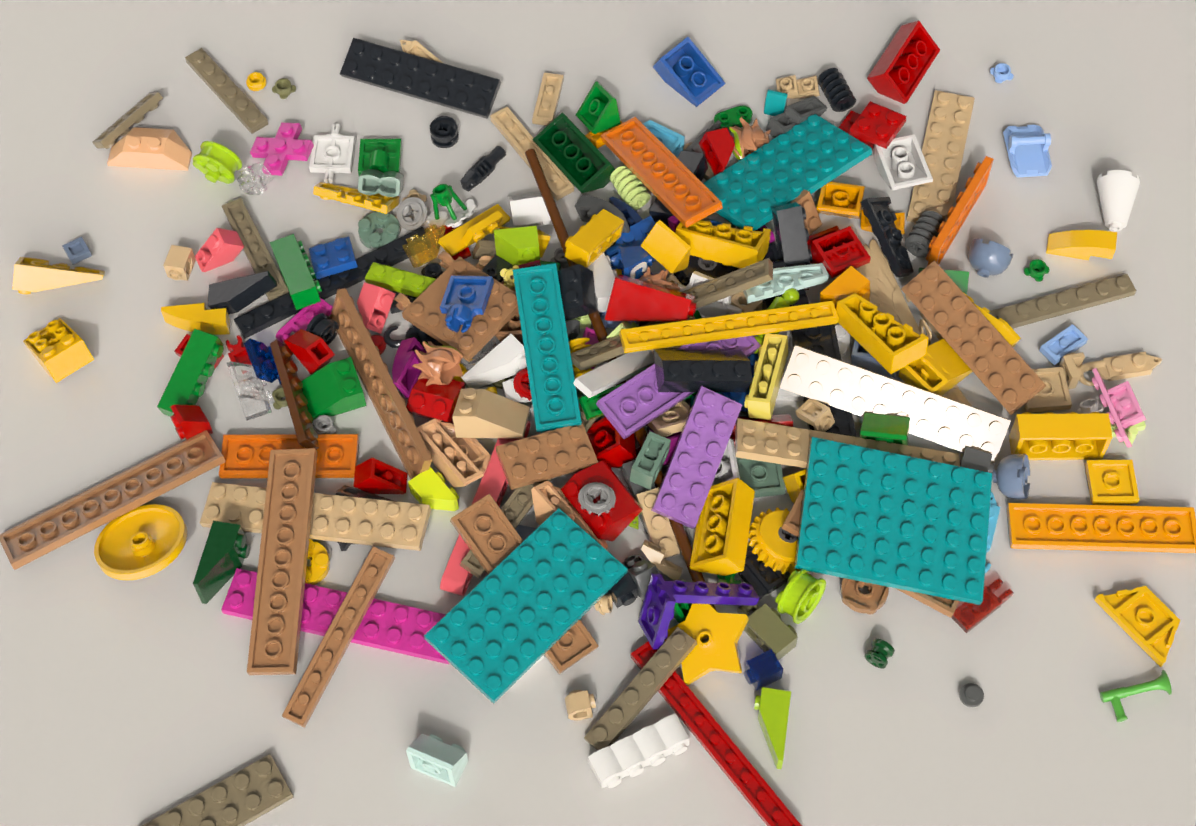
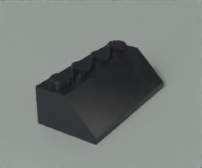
(690, 369)

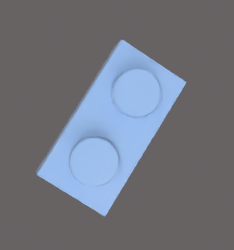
(1063, 343)

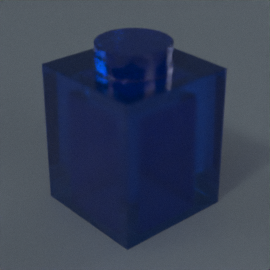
(763, 670)

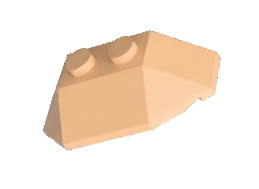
(150, 149)
(456, 458)
(550, 498)

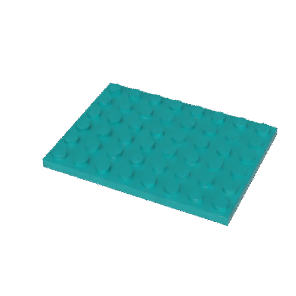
(894, 521)

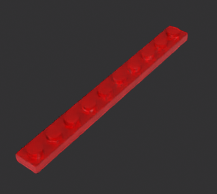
(720, 746)

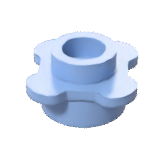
(1001, 72)

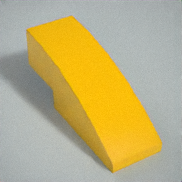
(1082, 244)
(197, 317)

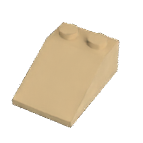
(488, 415)

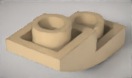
(798, 88)

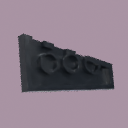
(890, 238)

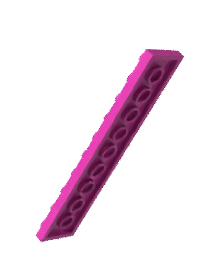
(384, 626)

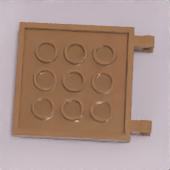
(427, 316)

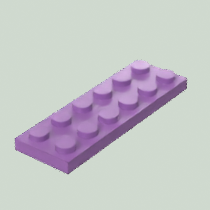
(696, 457)

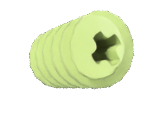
(629, 187)

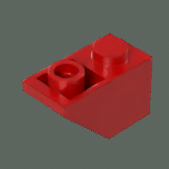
(309, 350)
(189, 420)

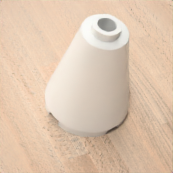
(1117, 196)

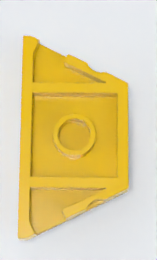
(1143, 619)

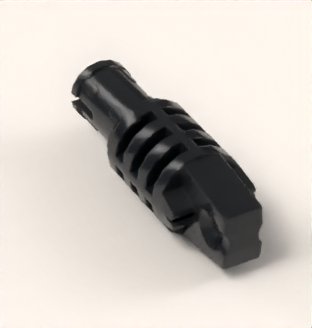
(482, 169)

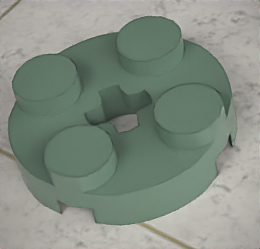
(374, 221)

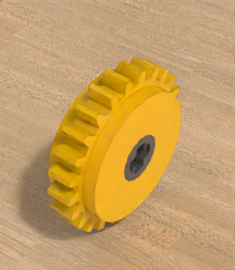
(772, 543)

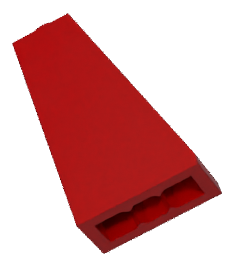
(645, 301)

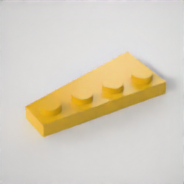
(354, 197)

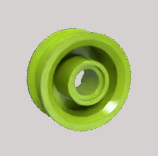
(217, 162)
(800, 595)

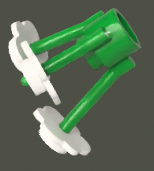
(443, 195)

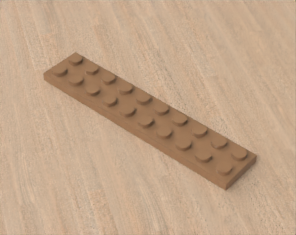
(380, 386)
(110, 499)
(282, 563)

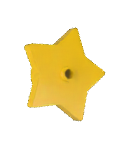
(721, 649)

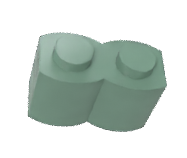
(374, 182)

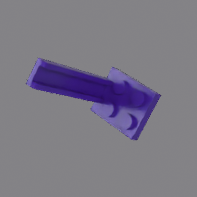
(662, 596)

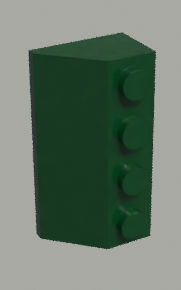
(574, 154)

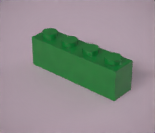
(295, 271)
(192, 371)

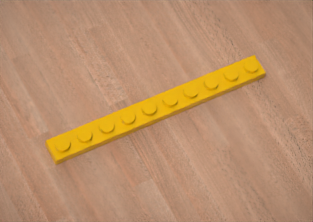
(728, 326)

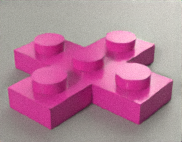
(282, 148)

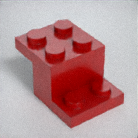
(874, 125)
(837, 250)

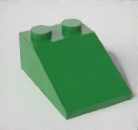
(333, 389)

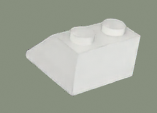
(528, 209)

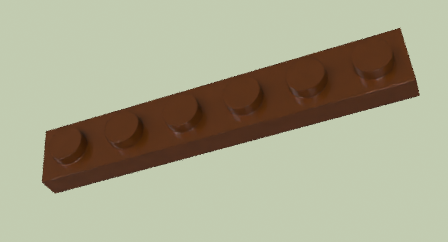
(294, 395)

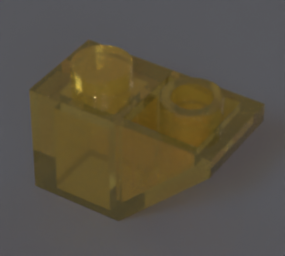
(424, 247)

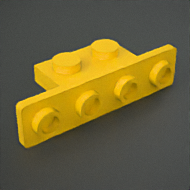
(474, 230)

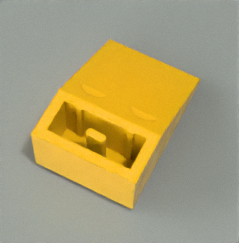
(58, 349)
(937, 370)

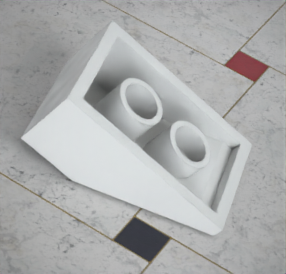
(902, 163)

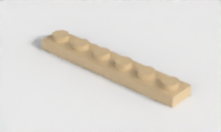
(521, 141)

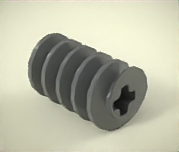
(922, 233)

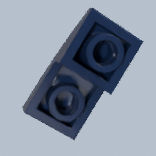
(630, 214)

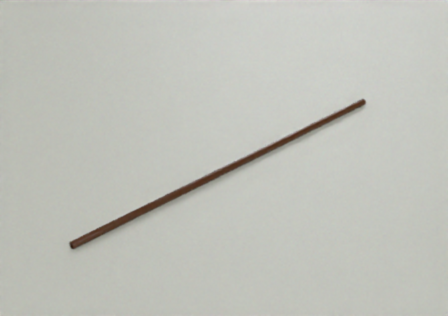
(600, 331)

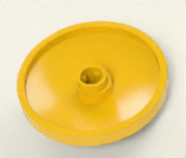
(140, 542)

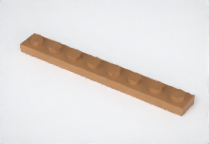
(338, 637)

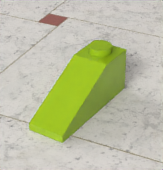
(773, 719)

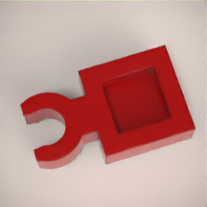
(238, 352)

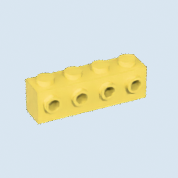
(767, 376)

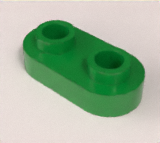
(733, 115)

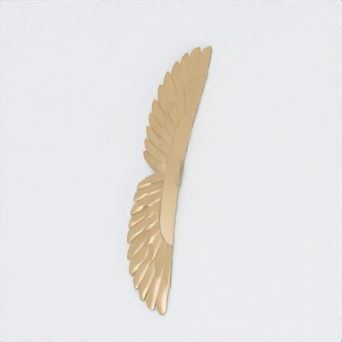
(889, 299)

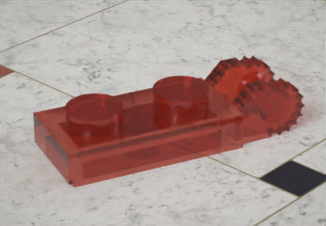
(970, 615)

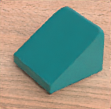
(775, 103)

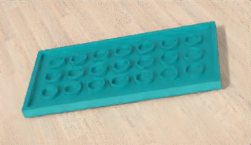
(781, 170)
(525, 605)

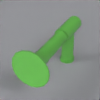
(1115, 695)

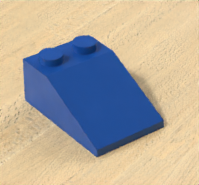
(689, 72)

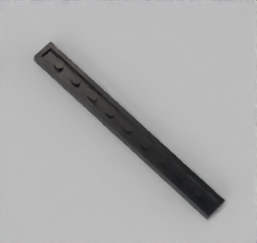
(283, 306)

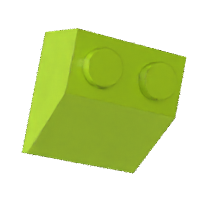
(517, 244)

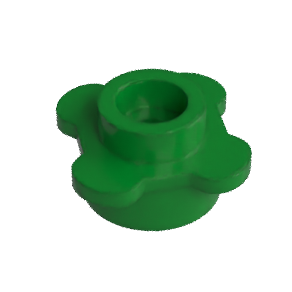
(1038, 265)

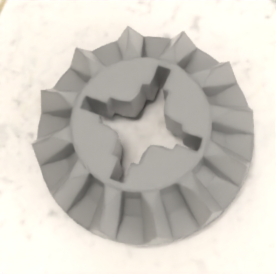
(405, 210)
(592, 491)

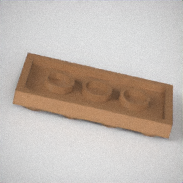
(546, 456)

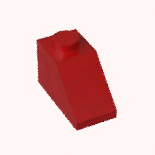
(717, 148)
(379, 478)

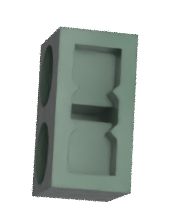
(650, 460)

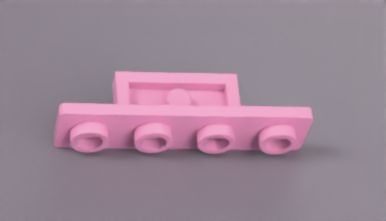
(1122, 404)

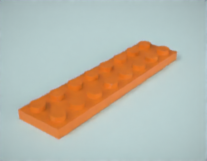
(661, 172)

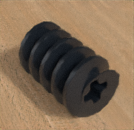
(836, 90)

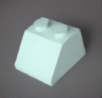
(437, 758)

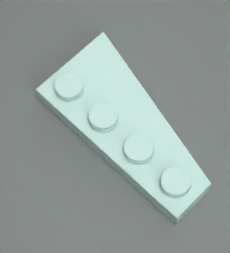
(786, 278)

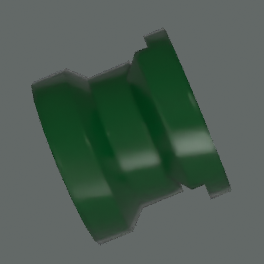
(879, 653)

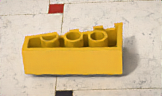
(725, 244)
(880, 334)

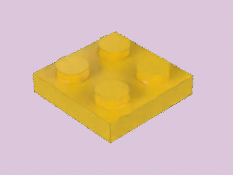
(1111, 482)

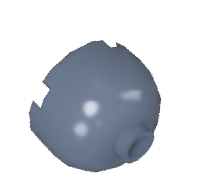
(989, 258)
(1013, 476)

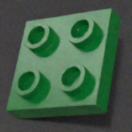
(380, 155)

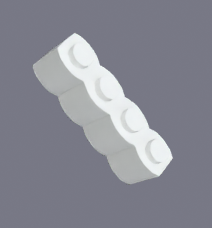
(639, 750)

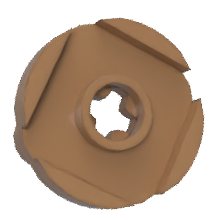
(861, 602)

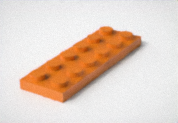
(958, 214)
(250, 454)

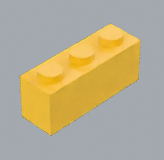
(594, 238)

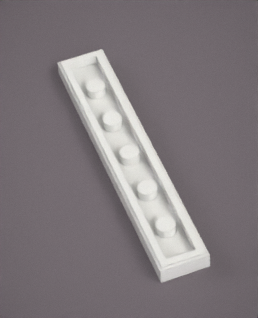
(614, 372)

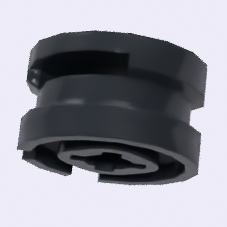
(444, 132)
(323, 327)

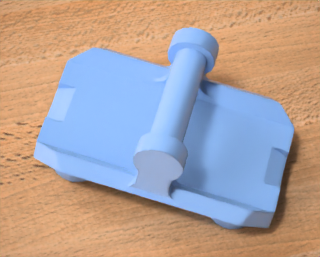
(1028, 150)

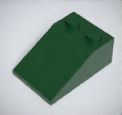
(221, 557)

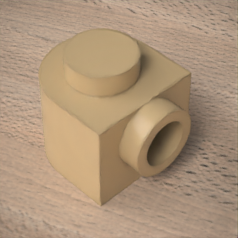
(579, 705)

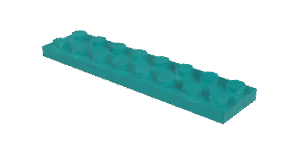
(546, 348)

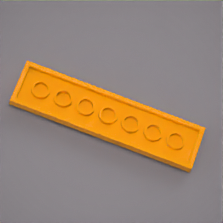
(1102, 527)

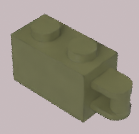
(769, 630)

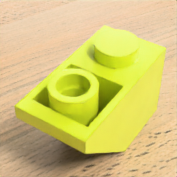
(431, 490)

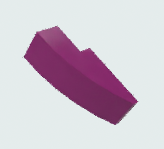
(403, 373)

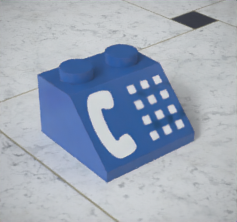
(634, 261)

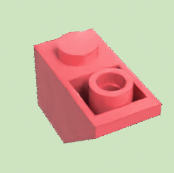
(219, 249)
(374, 306)

